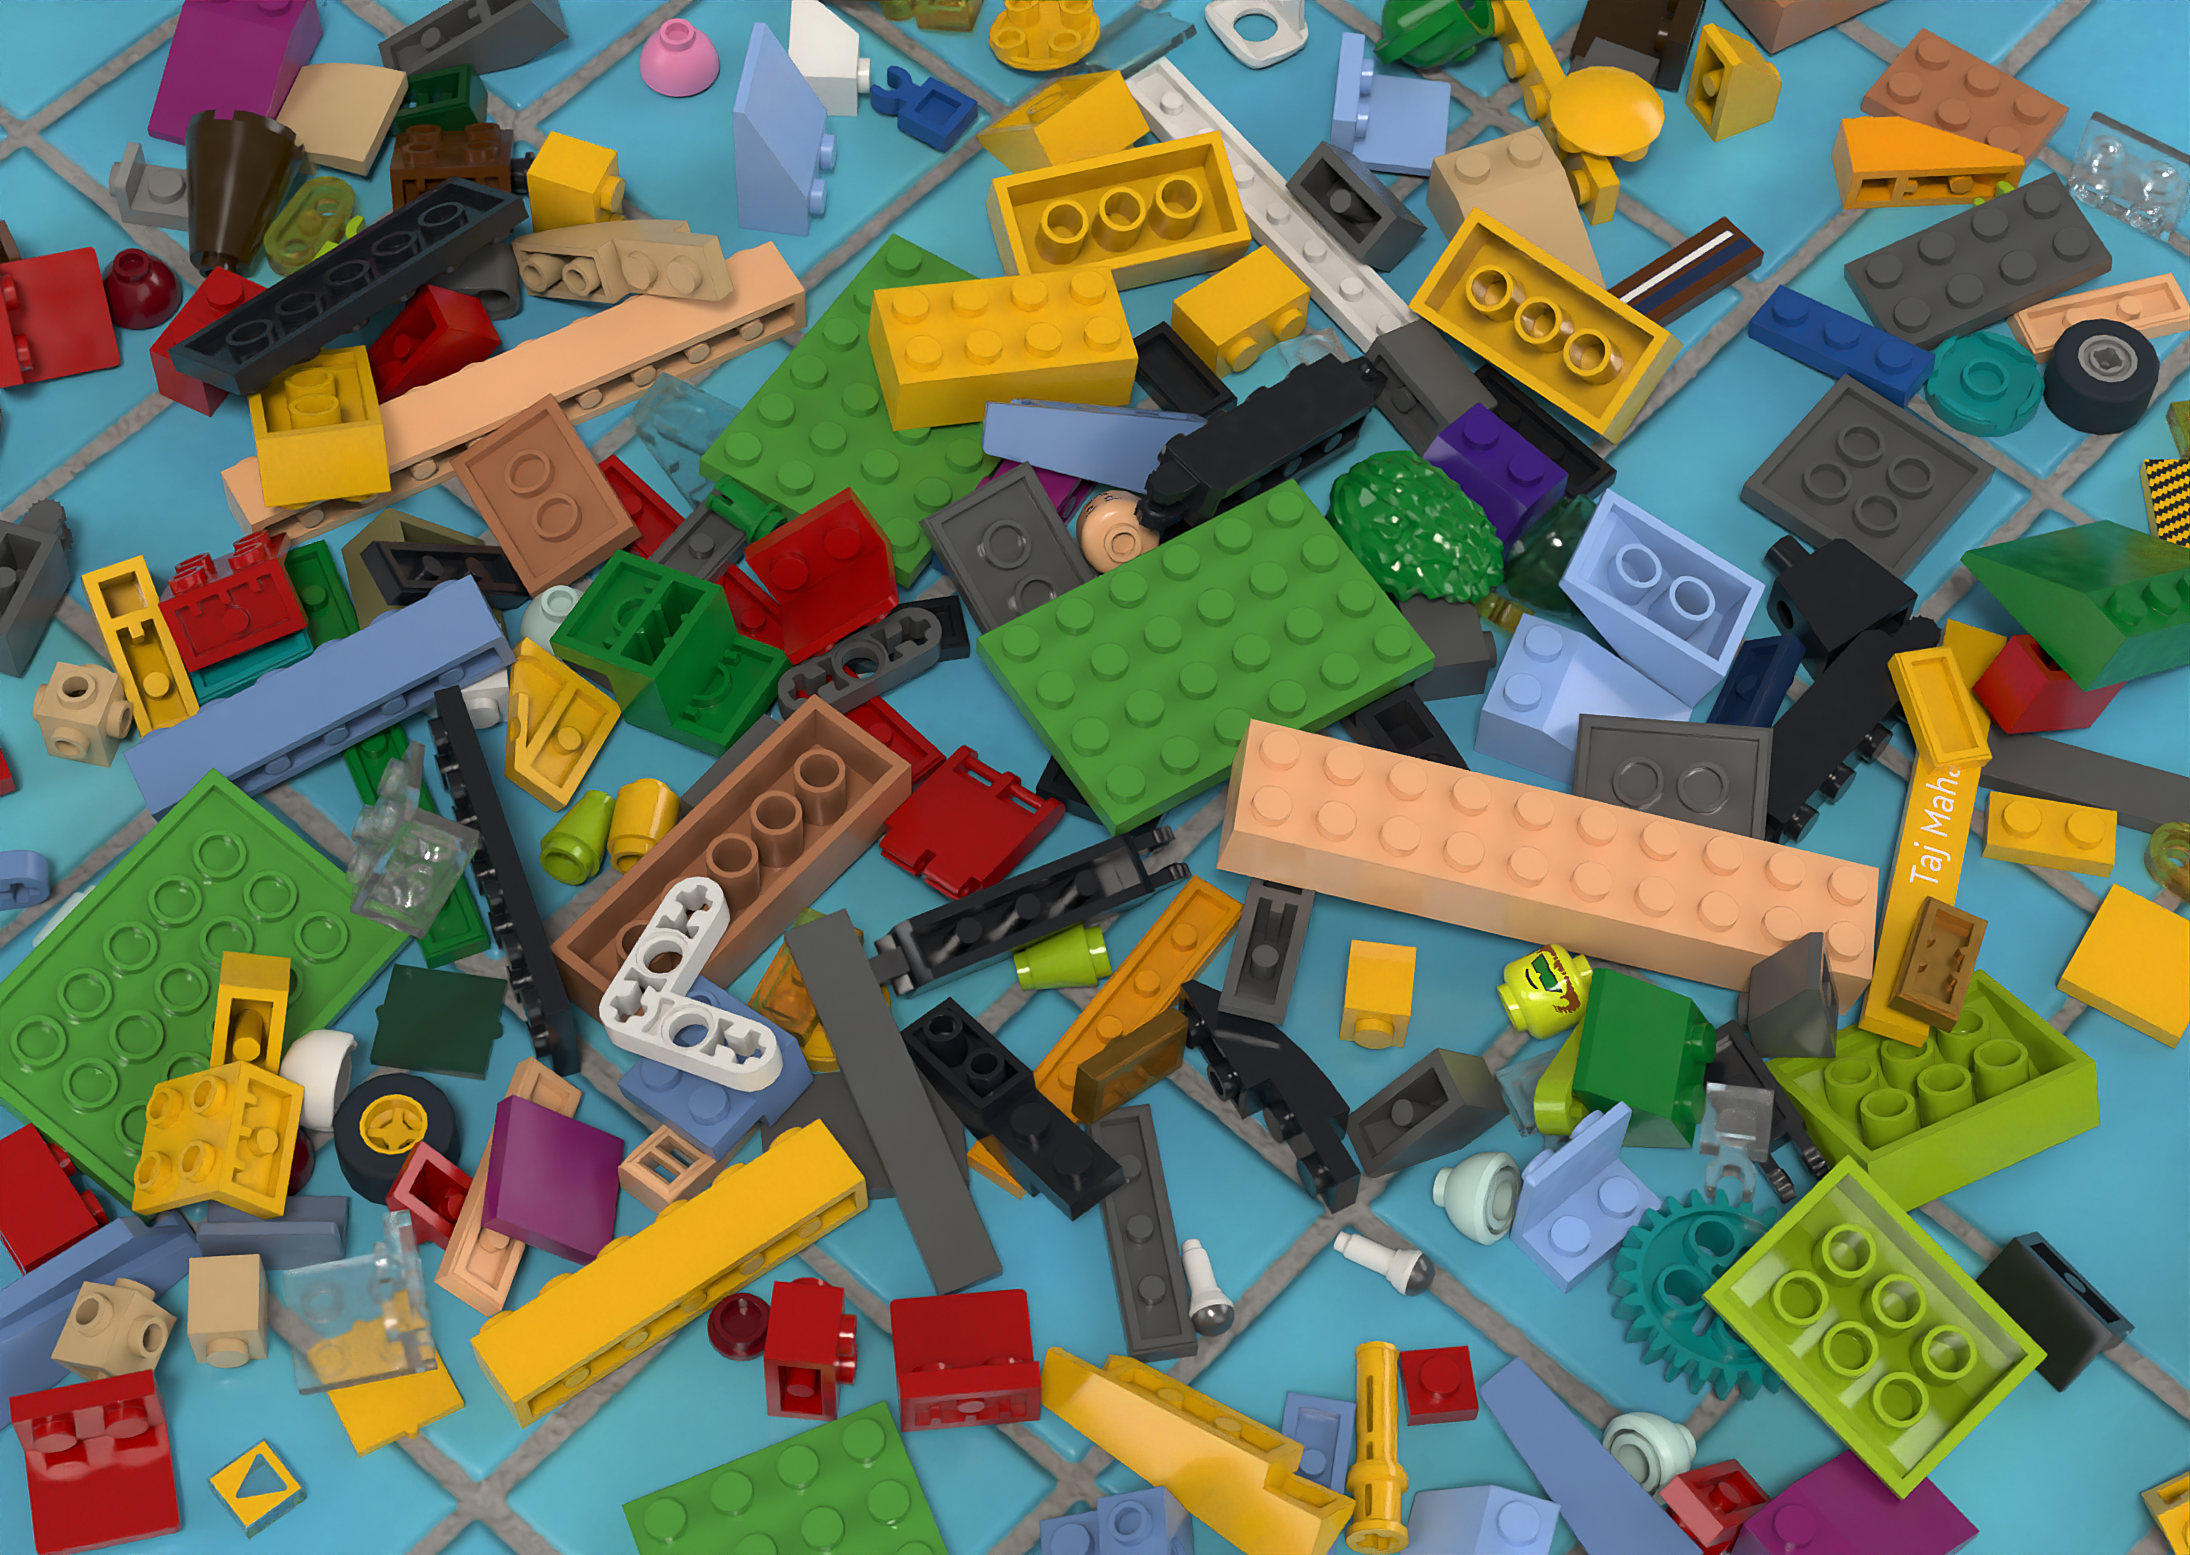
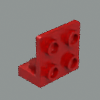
(54, 318)
(827, 574)
(232, 600)
(964, 1360)
(97, 1463)

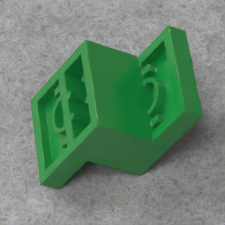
(671, 653)

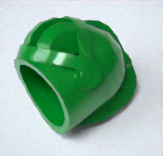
(1432, 31)

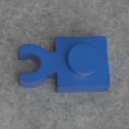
(926, 112)

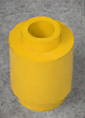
(640, 820)

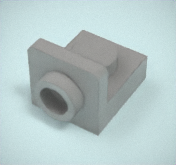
(149, 192)

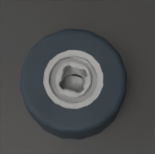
(2101, 376)

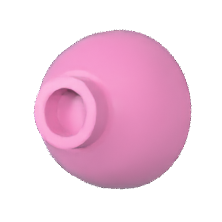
(679, 59)

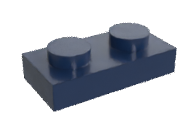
(1758, 682)

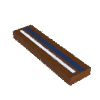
(1690, 273)

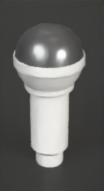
(1407, 1270)
(1209, 1306)

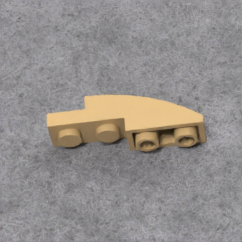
(622, 258)

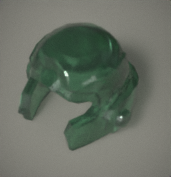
(1542, 555)

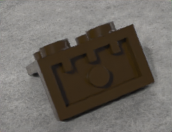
(1647, 26)

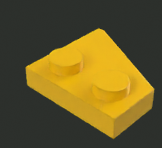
(552, 725)

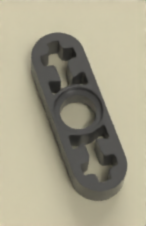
(871, 643)

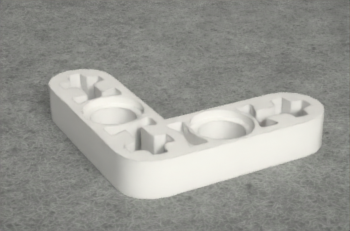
(669, 1009)

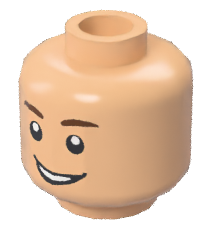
(1111, 532)

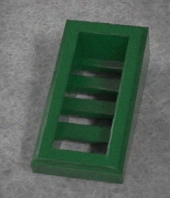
(442, 98)

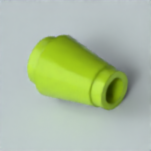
(579, 839)
(1065, 960)

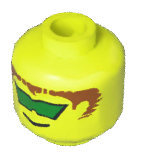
(1546, 991)

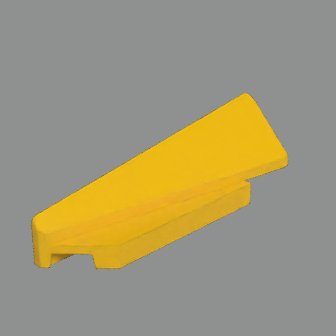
(1204, 1453)

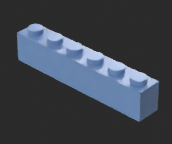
(328, 699)

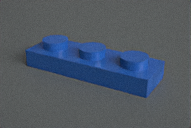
(1841, 345)

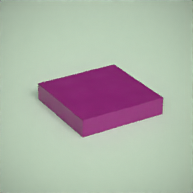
(551, 1181)

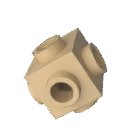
(83, 713)
(113, 1331)

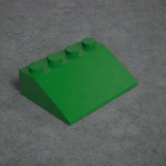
(2095, 598)

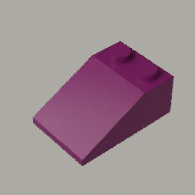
(233, 59)
(1852, 1512)

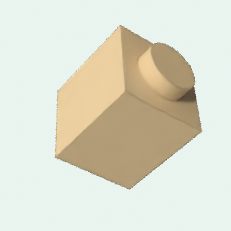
(228, 1309)

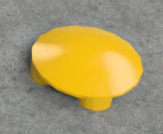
(1044, 33)
(1606, 113)

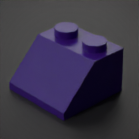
(1498, 471)

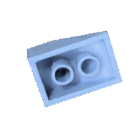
(779, 141)
(1660, 598)
(1544, 687)

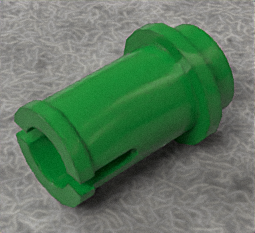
(747, 510)

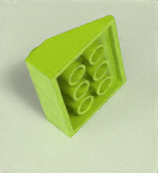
(1948, 1109)
(1874, 1327)

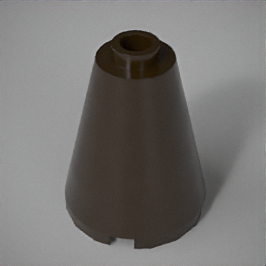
(235, 186)

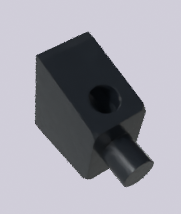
(1833, 598)

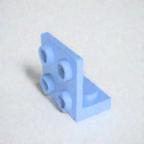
(1387, 119)
(1580, 1201)

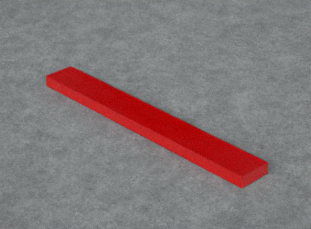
(759, 618)

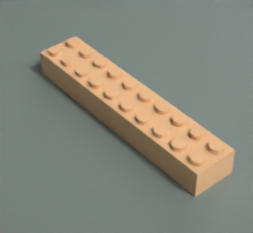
(1537, 862)

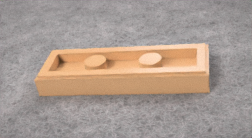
(2148, 305)

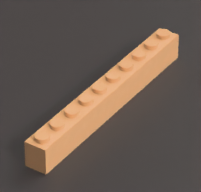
(585, 366)

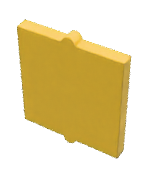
(394, 1407)

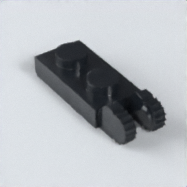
(1740, 1065)

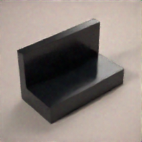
(2053, 1307)

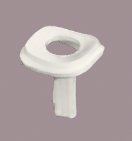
(1288, 39)

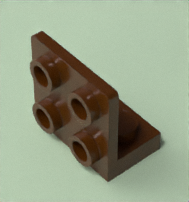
(430, 156)

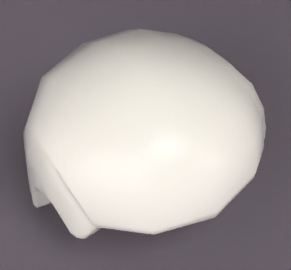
(324, 1068)

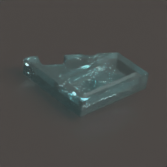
(678, 428)

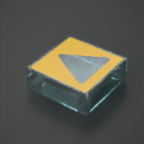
(256, 1488)

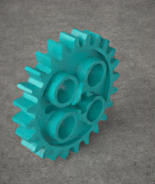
(1666, 1259)

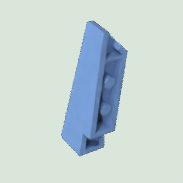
(1084, 439)
(40, 1302)
(1595, 1492)

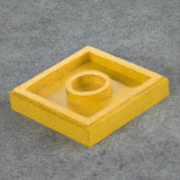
(2135, 966)

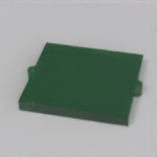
(439, 1022)

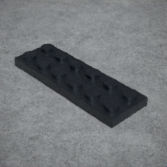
(348, 286)
(503, 882)

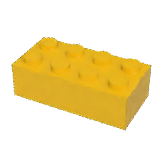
(1139, 210)
(1546, 325)
(1000, 340)

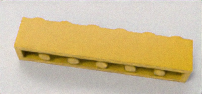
(669, 1272)

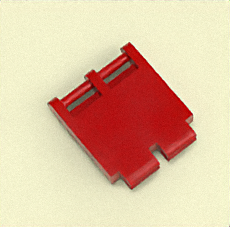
(965, 830)

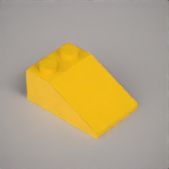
(320, 432)

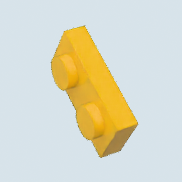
(2049, 834)

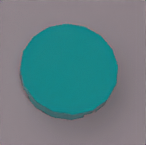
(1984, 384)

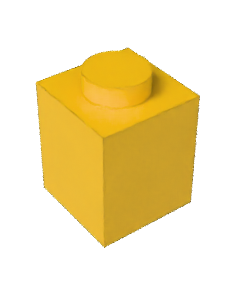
(1377, 994)

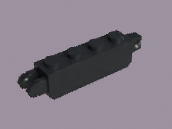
(1261, 442)
(1836, 727)
(1021, 913)

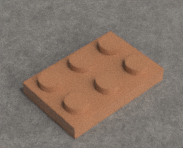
(1966, 97)
(545, 497)

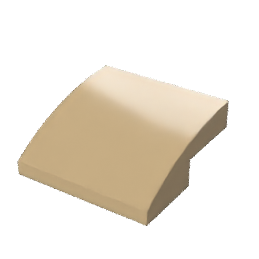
(342, 113)

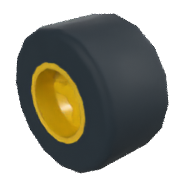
(381, 1120)

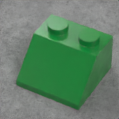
(1649, 1053)

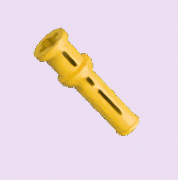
(1377, 1477)

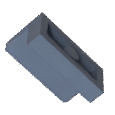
(306, 1234)

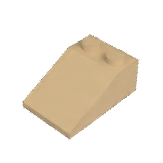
(1521, 187)

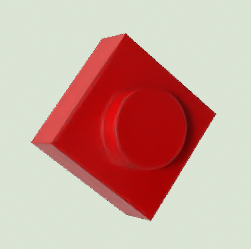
(1438, 1385)

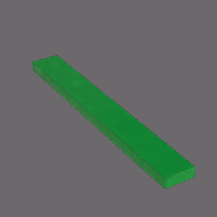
(458, 927)

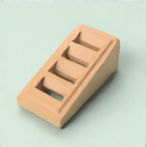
(655, 1192)

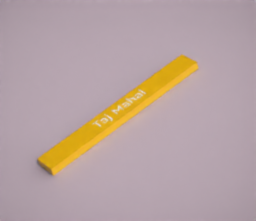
(1927, 847)

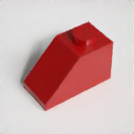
(430, 341)

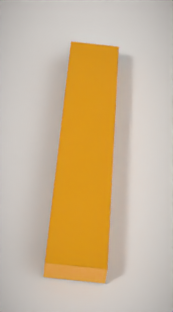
(1140, 989)

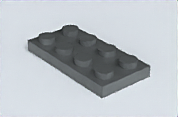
(1979, 265)

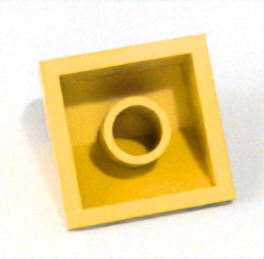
(1067, 123)

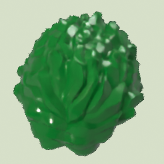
(1415, 529)

